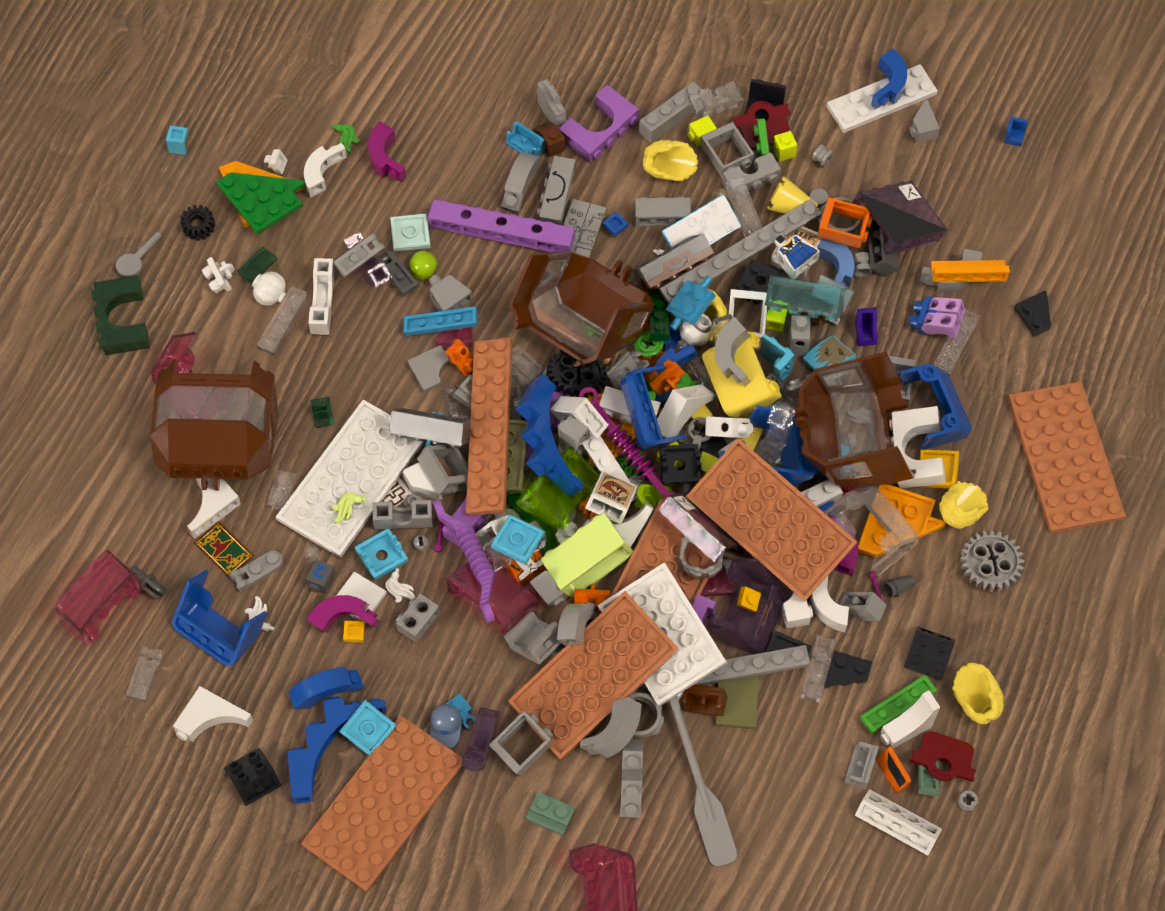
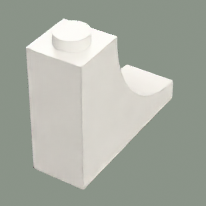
(681, 406)
(214, 506)
(631, 526)
(206, 711)
(912, 722)

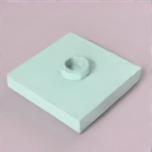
(410, 232)

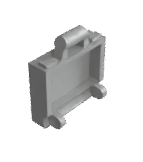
(550, 103)

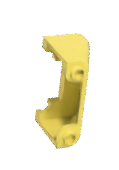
(736, 398)

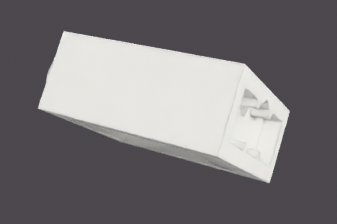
(754, 296)
(581, 410)

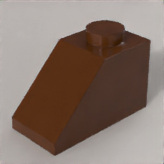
(553, 138)

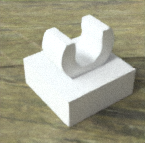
(276, 161)

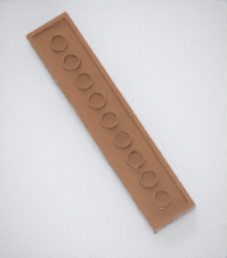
(489, 427)

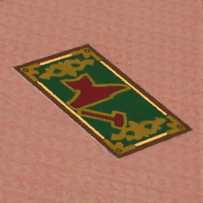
(223, 549)

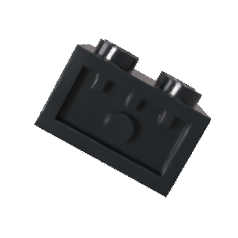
(765, 91)
(929, 653)
(252, 776)

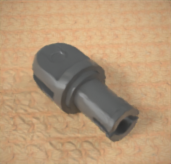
(148, 583)

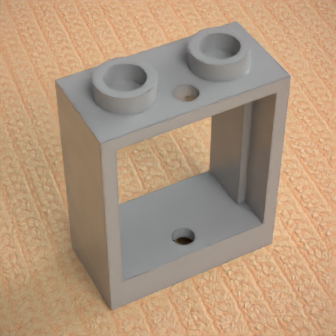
(721, 135)
(437, 474)
(497, 744)

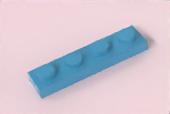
(440, 321)

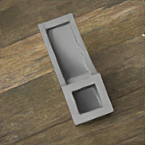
(631, 779)

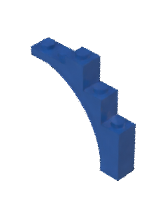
(545, 458)
(319, 735)

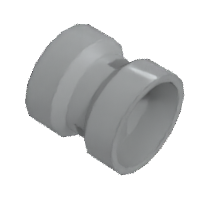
(862, 266)

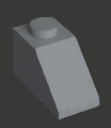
(924, 124)
(549, 590)
(863, 605)

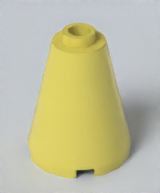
(787, 197)

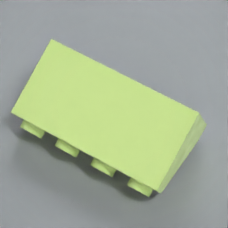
(587, 555)

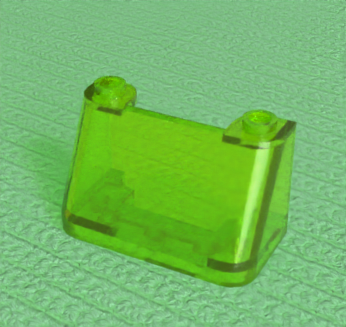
(548, 502)

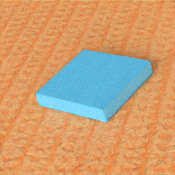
(517, 539)
(367, 727)

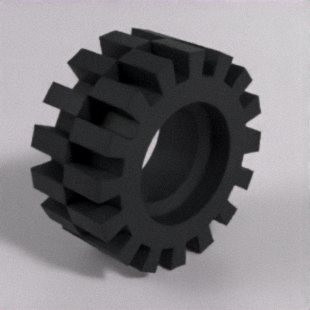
(197, 213)

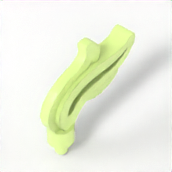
(345, 506)

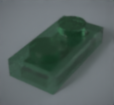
(257, 264)

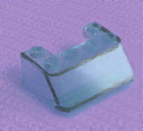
(805, 297)

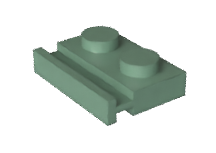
(550, 813)

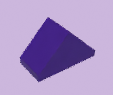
(866, 326)

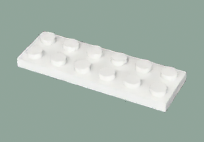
(856, 108)

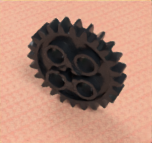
(563, 374)

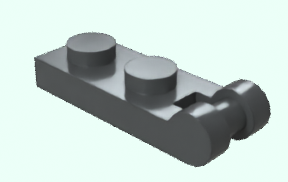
(400, 275)

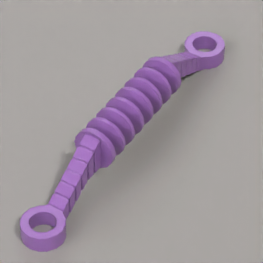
(474, 553)

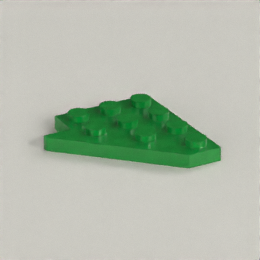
(261, 198)

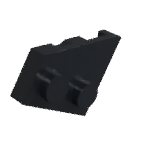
(847, 670)

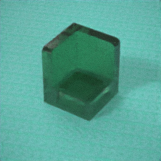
(322, 412)

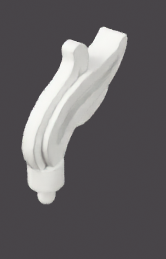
(398, 590)
(258, 608)

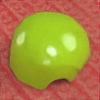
(422, 265)

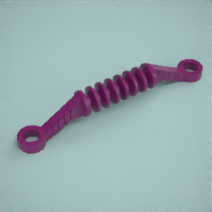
(628, 448)

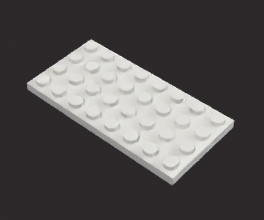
(359, 461)

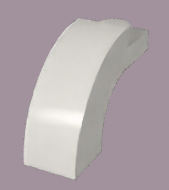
(317, 164)
(827, 610)

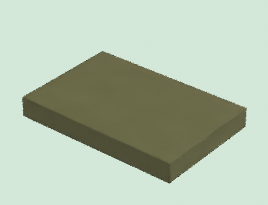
(740, 703)

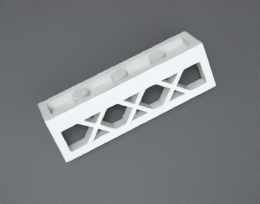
(897, 822)

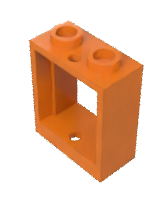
(846, 209)

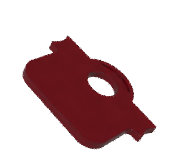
(775, 125)
(942, 747)

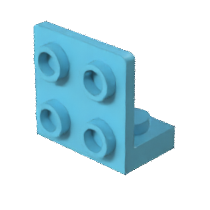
(780, 356)

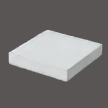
(365, 590)

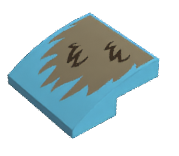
(828, 353)

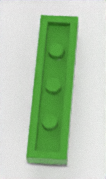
(896, 704)

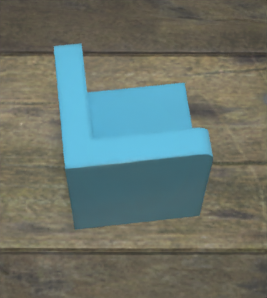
(176, 139)

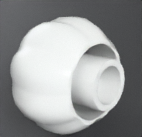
(269, 288)
(694, 333)

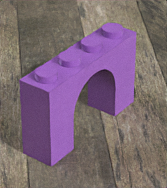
(592, 144)

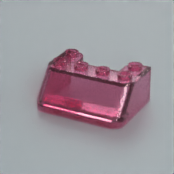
(95, 595)
(607, 877)

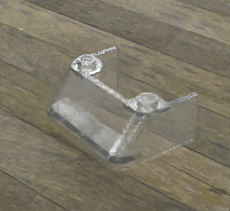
(901, 534)

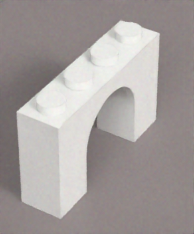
(908, 425)

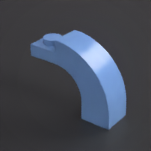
(840, 257)

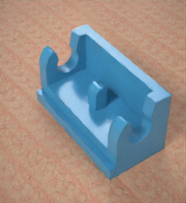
(525, 140)

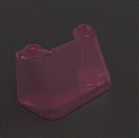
(508, 597)

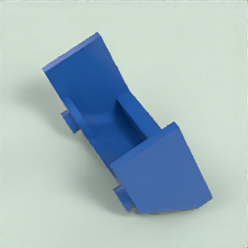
(642, 410)
(955, 421)
(795, 466)
(209, 629)

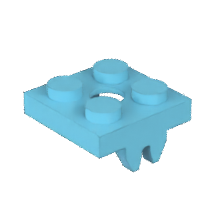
(383, 541)

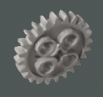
(974, 564)

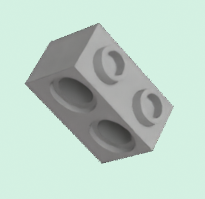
(422, 619)

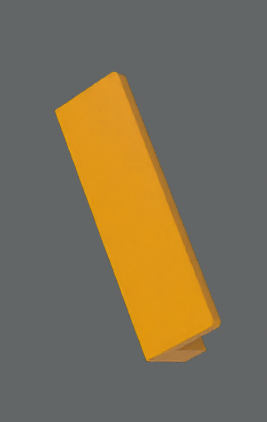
(969, 271)

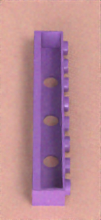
(515, 230)

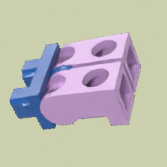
(938, 316)

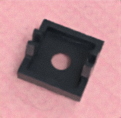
(753, 271)
(689, 455)

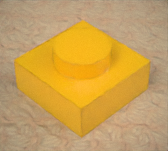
(748, 599)
(354, 631)

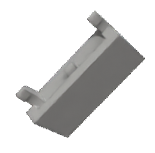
(625, 364)
(861, 765)

